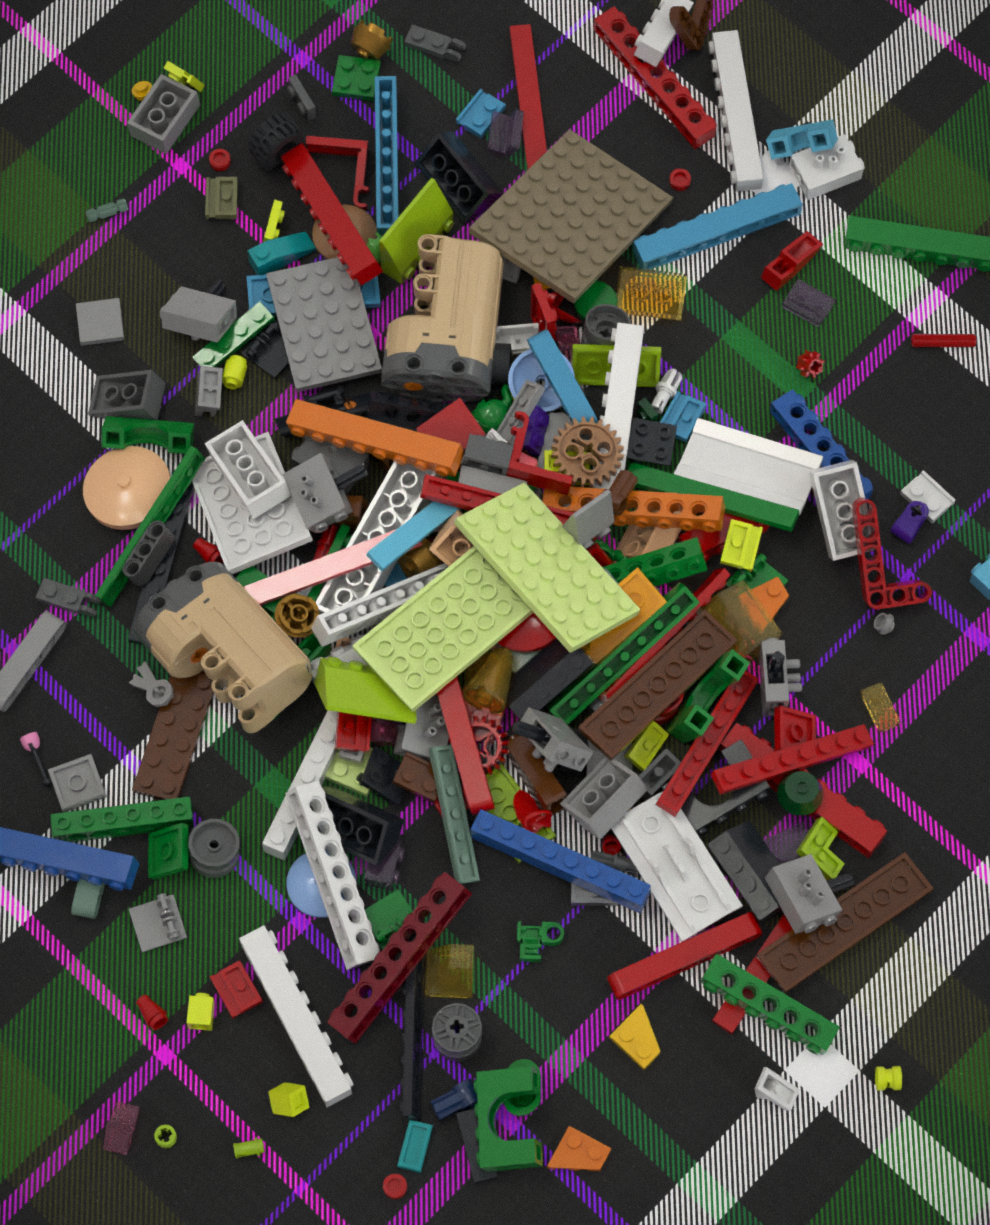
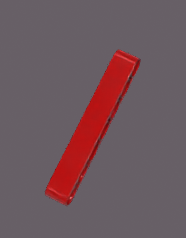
(465, 747)
(684, 955)

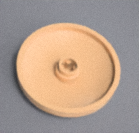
(124, 486)

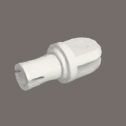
(666, 389)

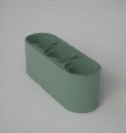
(87, 899)

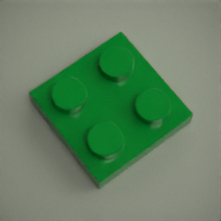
(355, 77)
(168, 851)

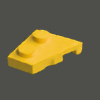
(637, 1038)

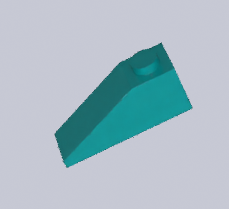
(279, 252)

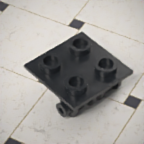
(268, 350)
(651, 442)
(379, 776)

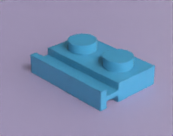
(478, 113)
(684, 414)

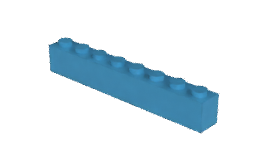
(386, 152)
(717, 227)

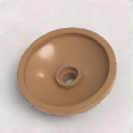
(361, 219)

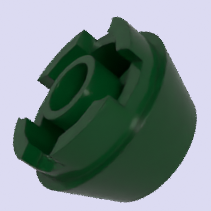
(800, 793)

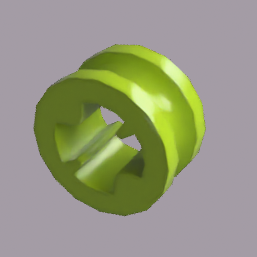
(172, 1138)

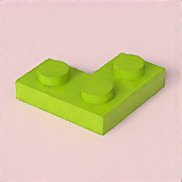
(817, 844)

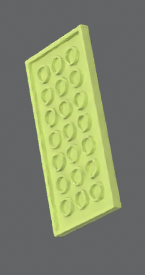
(547, 567)
(442, 629)

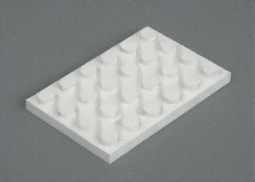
(239, 536)

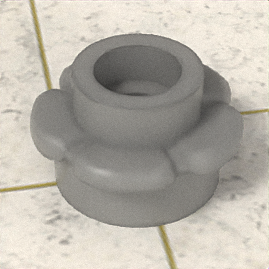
(884, 623)

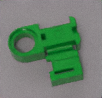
(533, 936)

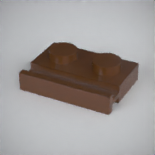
(416, 777)

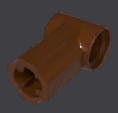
(621, 489)

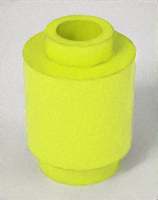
(234, 372)

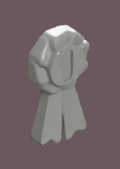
(158, 691)

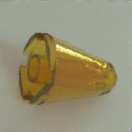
(491, 682)

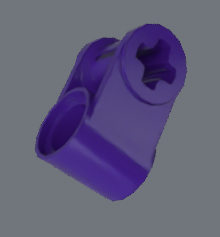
(907, 524)

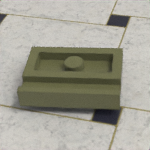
(221, 198)

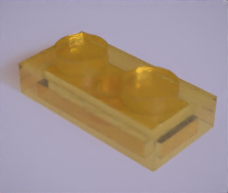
(880, 707)

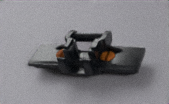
(353, 405)

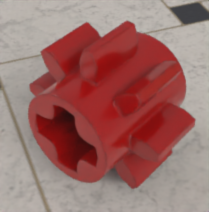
(810, 364)

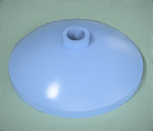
(527, 368)
(304, 889)

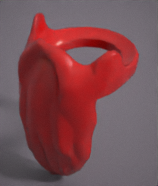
(555, 301)
(529, 814)

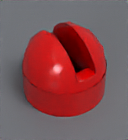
(611, 847)

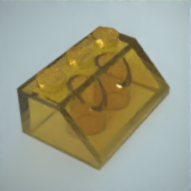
(651, 292)
(744, 618)

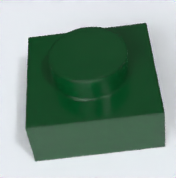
(646, 411)

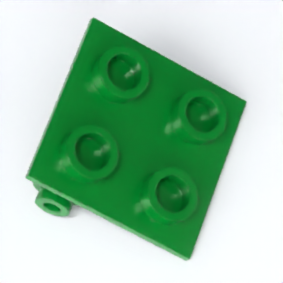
(760, 574)
(387, 916)

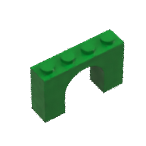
(692, 717)
(492, 1091)

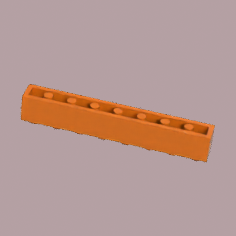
(375, 438)

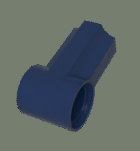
(459, 1098)

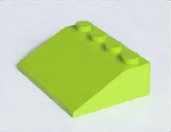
(424, 215)
(358, 691)

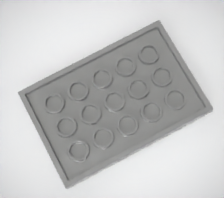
(323, 324)

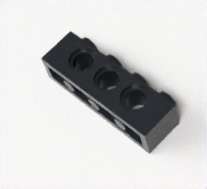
(381, 400)

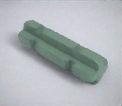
(106, 210)

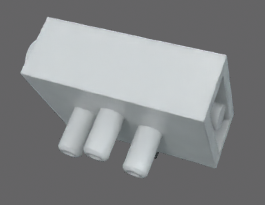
(826, 169)

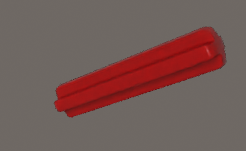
(943, 340)

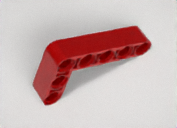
(876, 563)

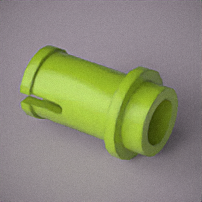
(249, 1148)

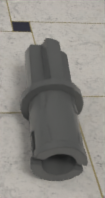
(614, 861)

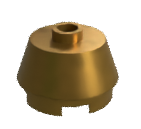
(370, 41)
(419, 560)
(296, 615)

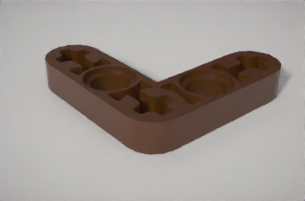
(692, 28)

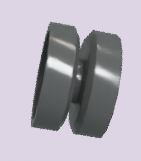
(214, 848)

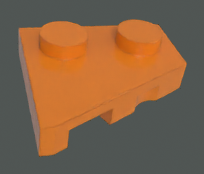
(771, 595)
(579, 1152)

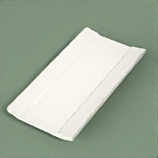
(748, 464)
(676, 867)

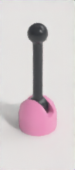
(31, 743)

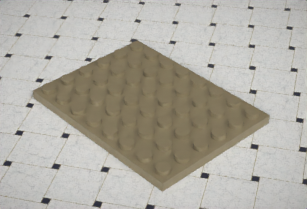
(571, 215)

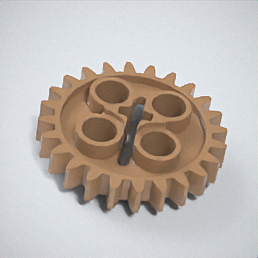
(600, 438)

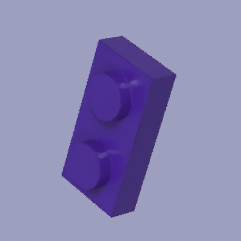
(536, 431)

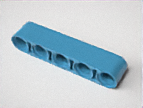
(560, 377)

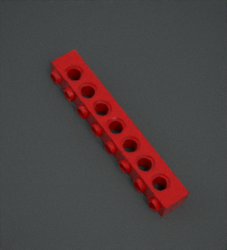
(643, 73)

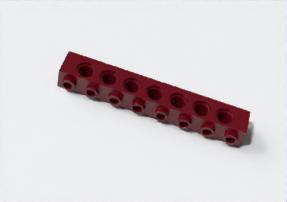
(399, 970)

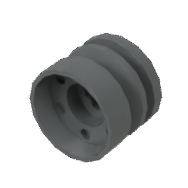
(600, 322)
(461, 1045)

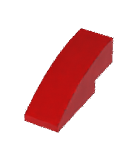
(791, 260)

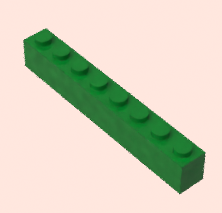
(918, 243)
(624, 655)

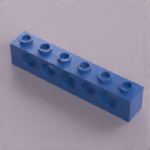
(795, 404)

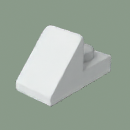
(776, 1089)

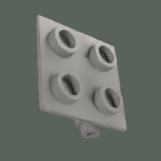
(157, 922)

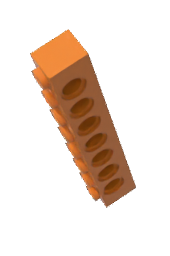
(645, 502)

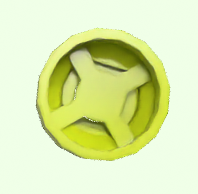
(888, 1078)

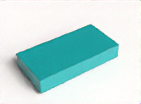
(415, 1146)

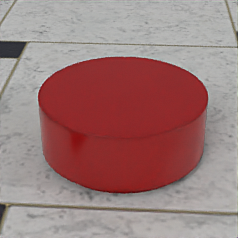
(219, 159)
(680, 179)
(395, 1186)

